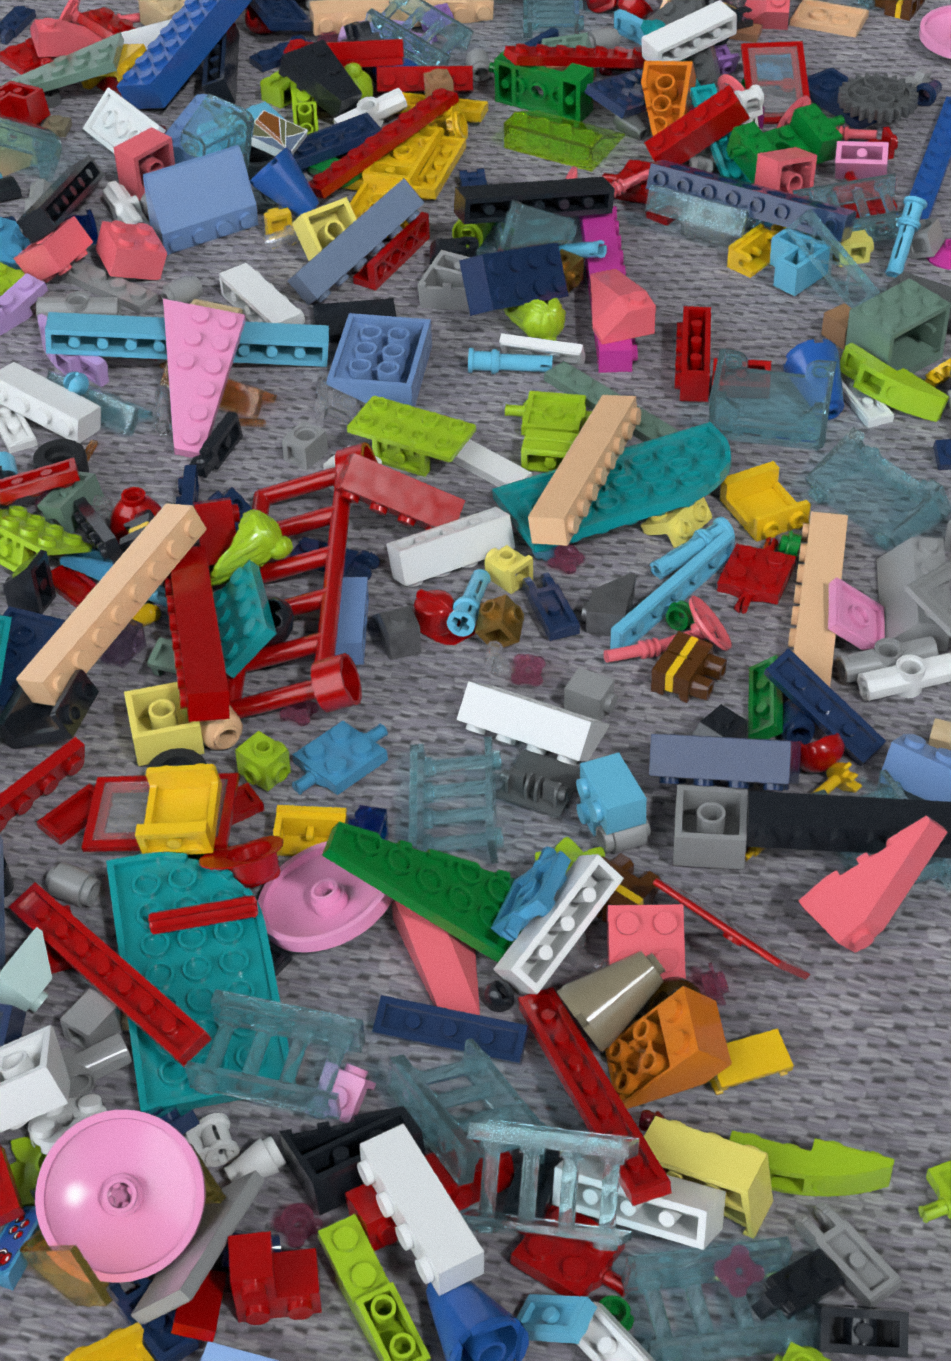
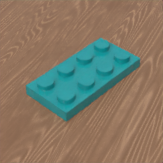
(243, 617)

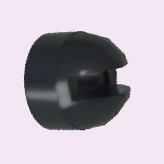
(494, 999)

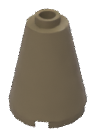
(612, 996)

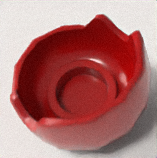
(254, 22)
(821, 754)

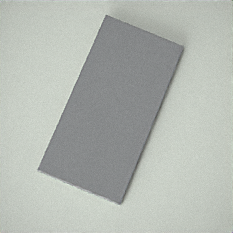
(184, 1276)

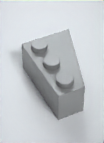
(443, 284)

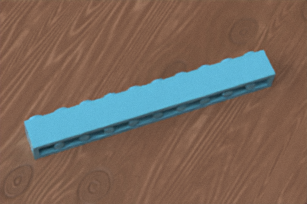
(147, 339)

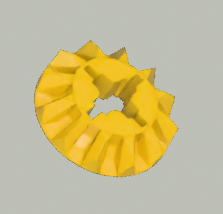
(456, 123)
(939, 374)

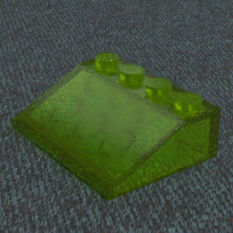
(559, 139)

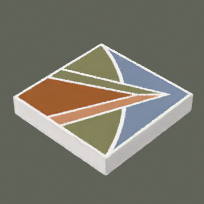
(275, 133)

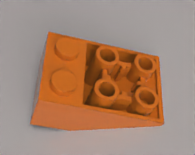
(669, 1049)

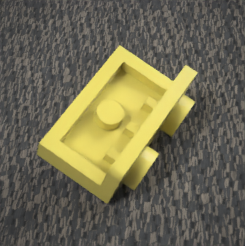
(679, 523)

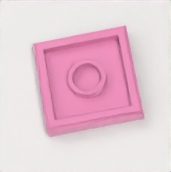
(855, 615)

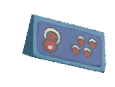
(11, 1239)

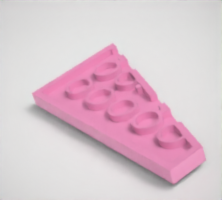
(199, 358)

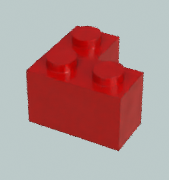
(23, 102)
(272, 1283)

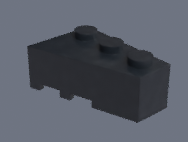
(321, 76)
(328, 1156)

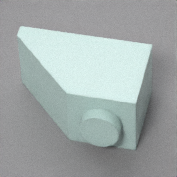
(26, 974)

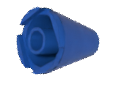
(286, 184)
(809, 351)
(476, 1326)

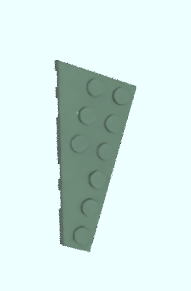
(76, 67)

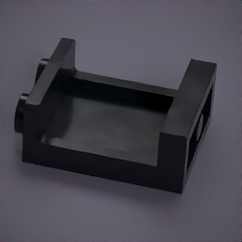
(34, 723)

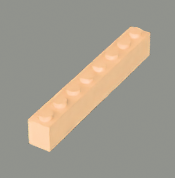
(334, 14)
(583, 470)
(823, 563)
(112, 602)

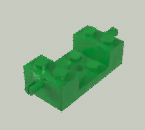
(562, 90)
(807, 130)

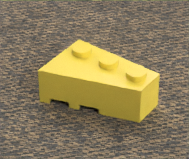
(716, 1164)

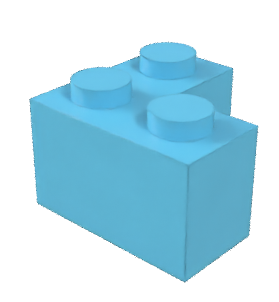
(792, 267)
(609, 795)

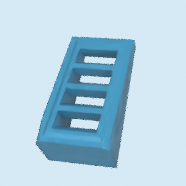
(87, 563)

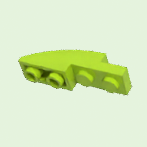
(304, 109)
(892, 387)
(823, 1171)
(370, 1293)

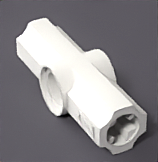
(377, 108)
(122, 205)
(905, 677)

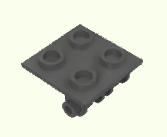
(539, 783)

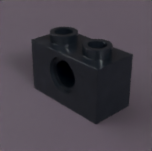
(861, 1330)

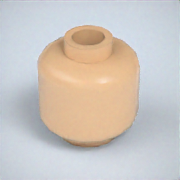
(222, 733)

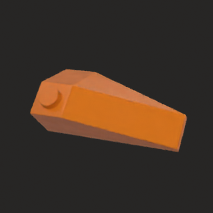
(667, 91)

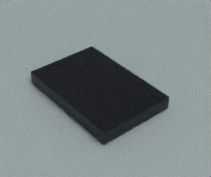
(336, 314)

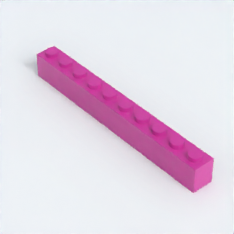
(605, 227)

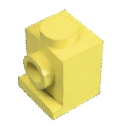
(858, 246)
(504, 566)

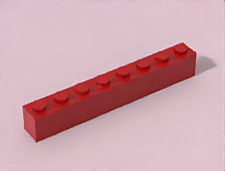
(196, 639)

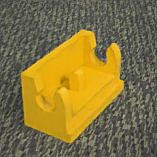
(751, 252)
(305, 826)
(753, 1059)

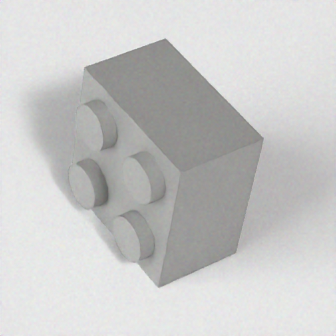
(710, 827)

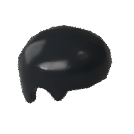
(282, 618)

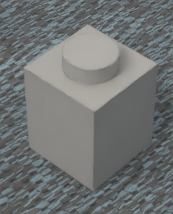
(590, 694)
(90, 1020)

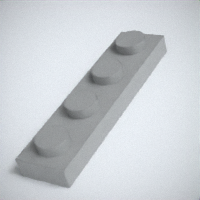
(104, 285)

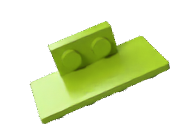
(409, 435)
(25, 533)

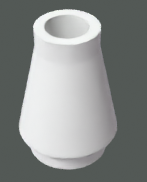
(260, 1156)

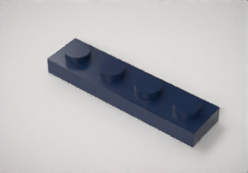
(824, 706)
(450, 1029)

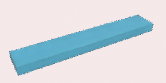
(674, 589)

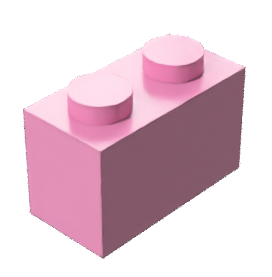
(862, 158)

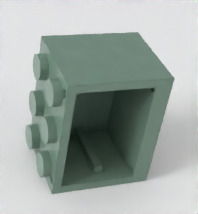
(901, 326)

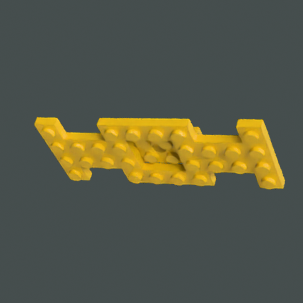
(411, 156)

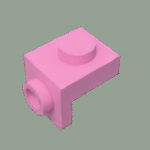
(352, 1087)

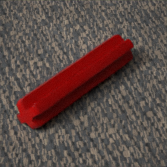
(203, 914)

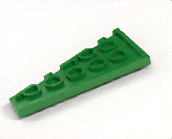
(431, 883)

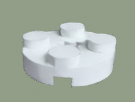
(50, 1127)

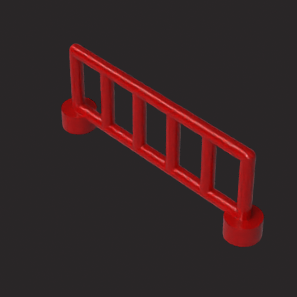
(333, 676)

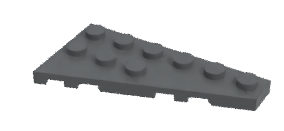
(705, 61)

